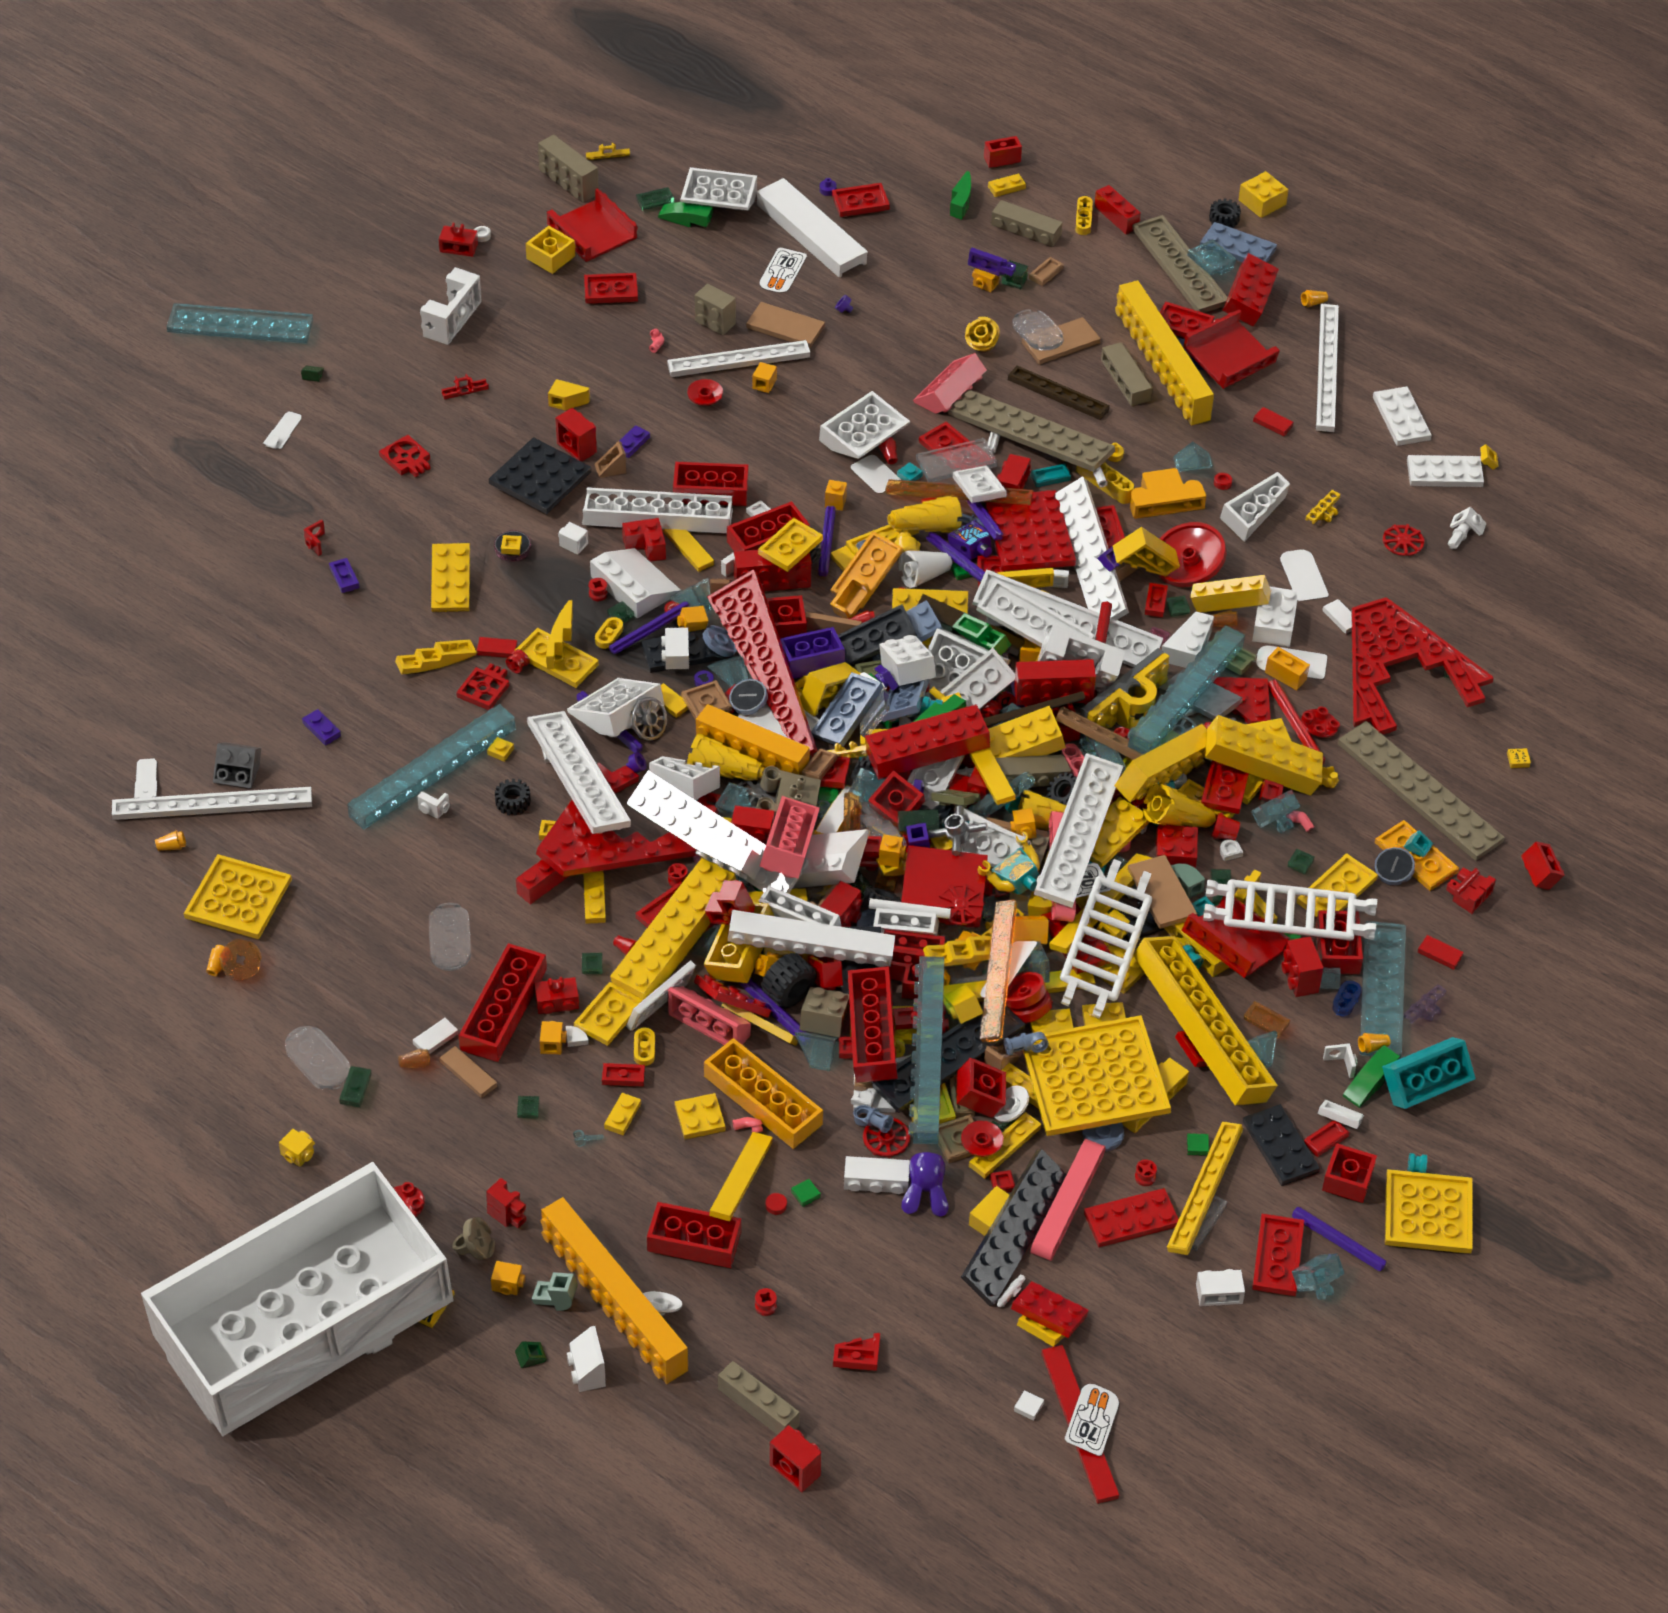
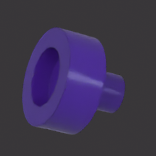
(827, 186)
(844, 304)
(637, 762)

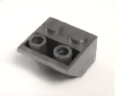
(236, 764)

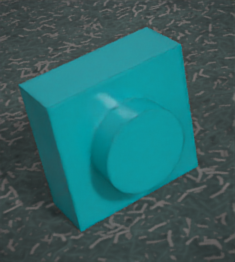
(910, 472)

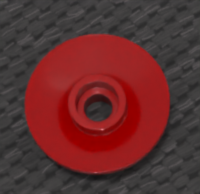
(705, 392)
(982, 1132)

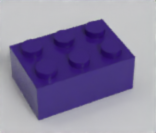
(813, 651)

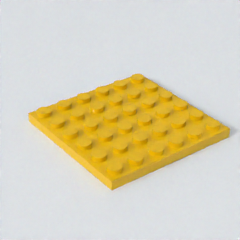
(1096, 1076)

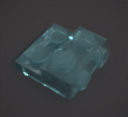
(1212, 257)

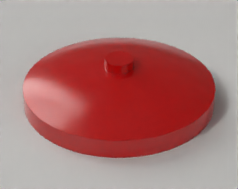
(1199, 553)

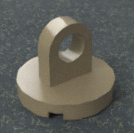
(475, 1239)

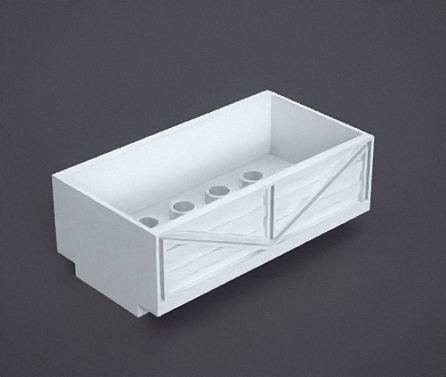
(297, 1298)

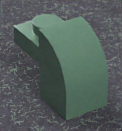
(1190, 879)
(557, 1292)

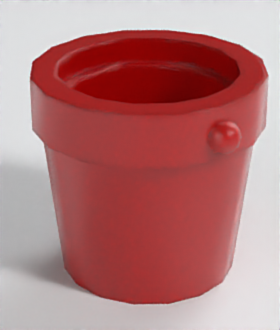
(1225, 828)

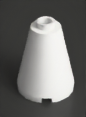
(922, 566)

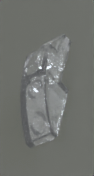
(876, 826)

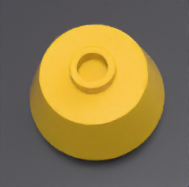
(982, 334)

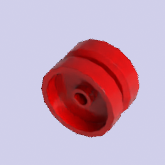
(1028, 997)

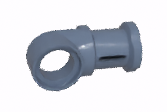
(1026, 1043)
(873, 1118)

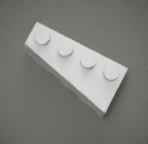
(1253, 506)

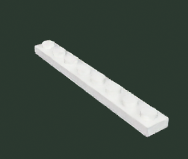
(738, 358)

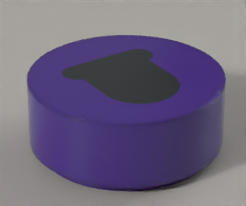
(703, 677)

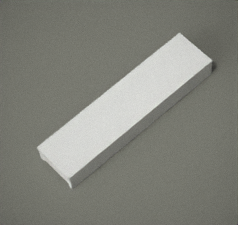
(811, 227)
(671, 516)

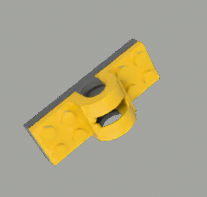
(1129, 694)

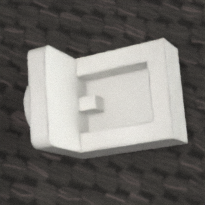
(433, 806)

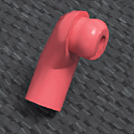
(658, 340)
(1301, 817)
(746, 1122)

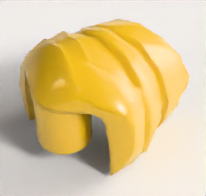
(1329, 777)

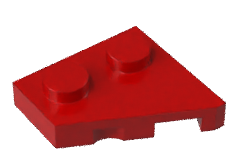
(858, 1353)

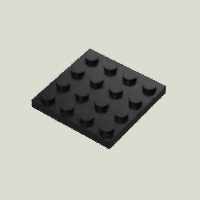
(540, 475)

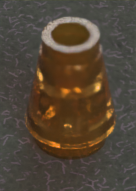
(1227, 618)
(415, 1059)

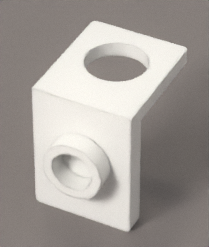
(1471, 518)
(1345, 1053)

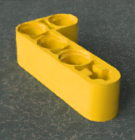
(1117, 485)

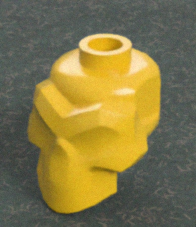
(907, 542)

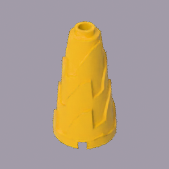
(928, 516)
(731, 762)
(1041, 808)
(1174, 808)

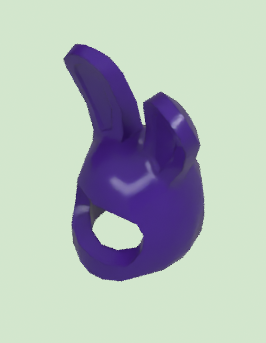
(926, 1175)

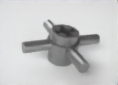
(957, 830)

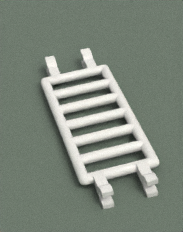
(1368, 906)
(1128, 946)

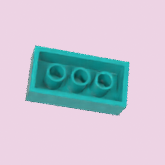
(1428, 1072)

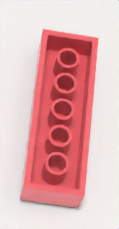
(789, 837)

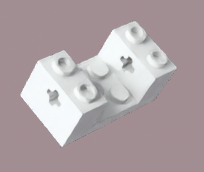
(444, 321)
(1073, 646)

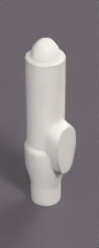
(1012, 1290)

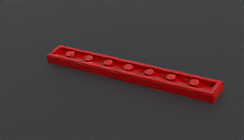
(1068, 1394)

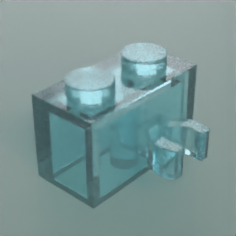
(865, 785)
(1276, 811)
(1037, 962)
(1318, 1273)

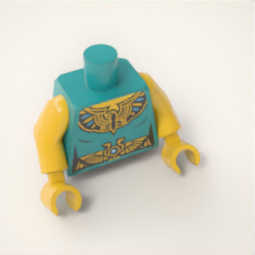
(1015, 872)

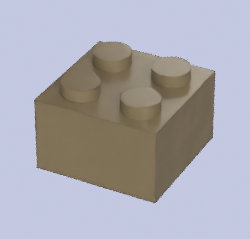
(715, 309)
(824, 1012)

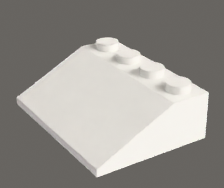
(719, 189)
(862, 426)
(633, 580)
(952, 657)
(611, 706)
(832, 858)

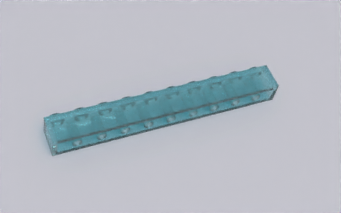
(1186, 690)
(430, 767)
(928, 1050)

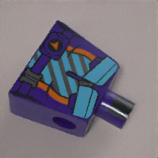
(971, 540)

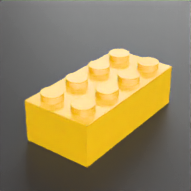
(1027, 735)
(731, 960)

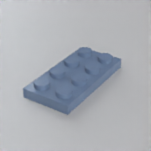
(1239, 243)
(923, 622)
(906, 700)
(847, 709)

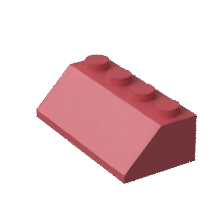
(951, 384)
(707, 1016)

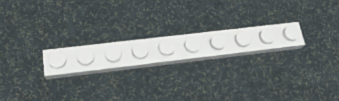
(1327, 368)
(211, 803)

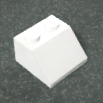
(587, 1361)

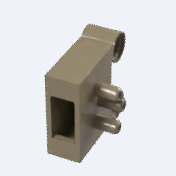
(789, 785)

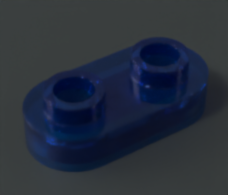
(1345, 999)

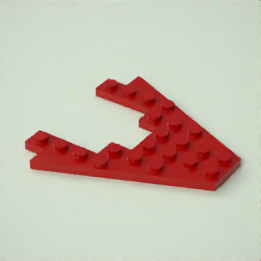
(1389, 635)
(574, 849)

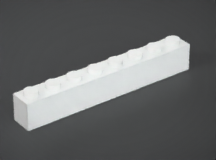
(811, 938)

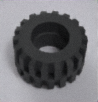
(788, 980)

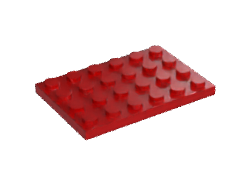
(1032, 534)

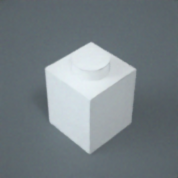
(573, 538)

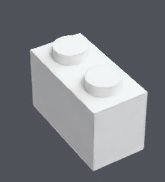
(676, 648)
(1220, 1287)

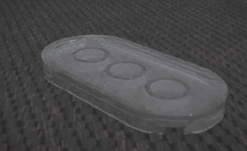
(1038, 330)
(449, 936)
(317, 1057)

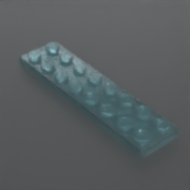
(240, 323)
(1384, 984)

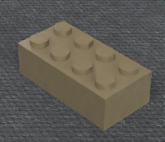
(568, 168)

